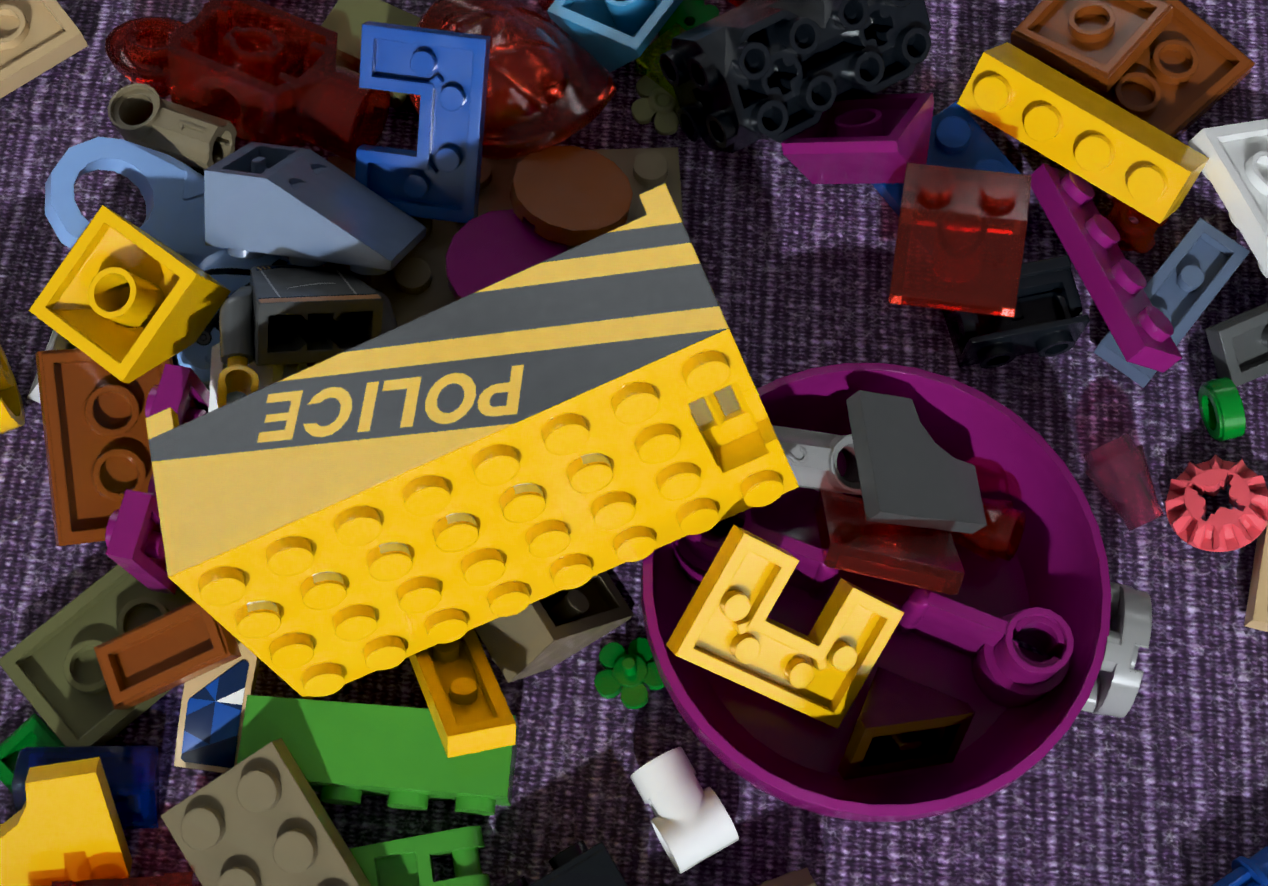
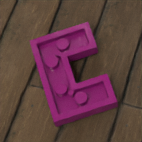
(135, 528)

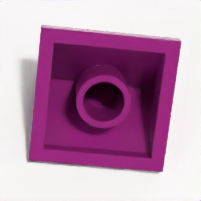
(864, 139)

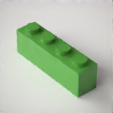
(378, 752)

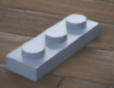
(1183, 289)

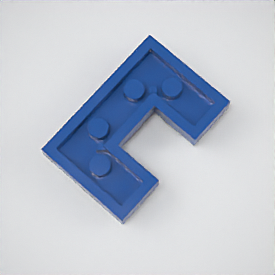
(452, 81)

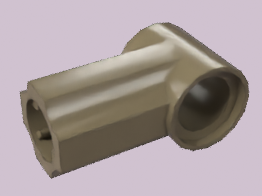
(170, 128)

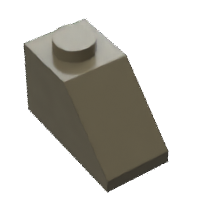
(554, 627)

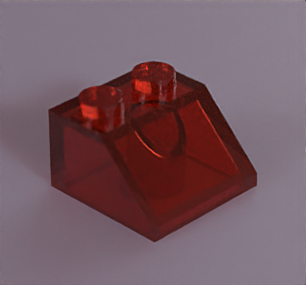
(960, 239)

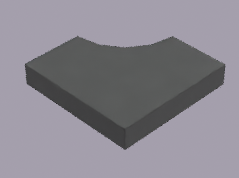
(907, 474)

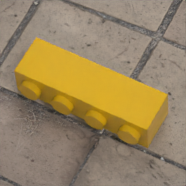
(1082, 131)

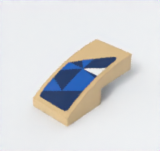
(214, 714)

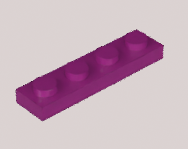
(1109, 277)

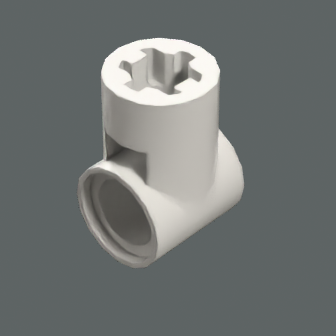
(688, 818)

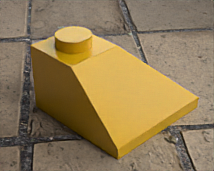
(127, 298)

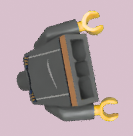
(295, 318)

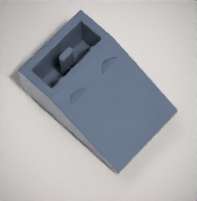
(302, 209)

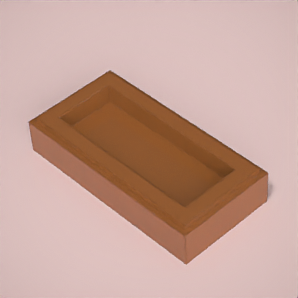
(163, 654)

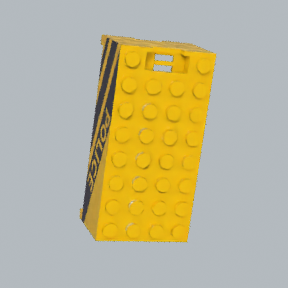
(469, 460)

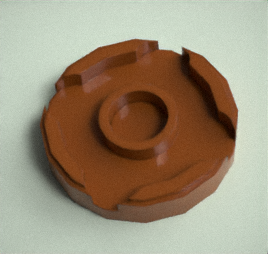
(570, 194)

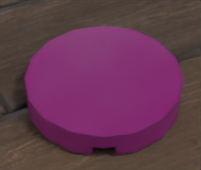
(493, 250)

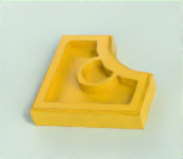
(64, 828)

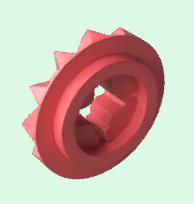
(1227, 527)

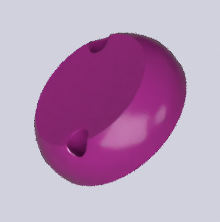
(958, 644)

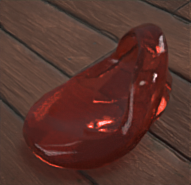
(538, 76)

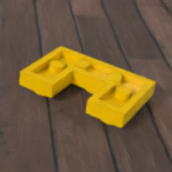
(733, 637)

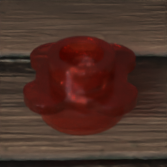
(1133, 236)

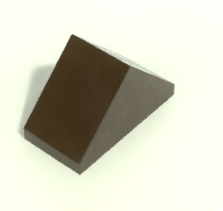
(904, 728)

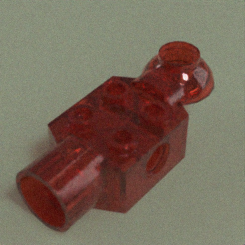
(257, 70)

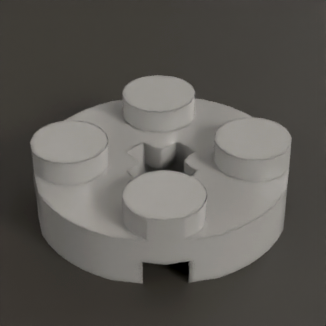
(1129, 629)

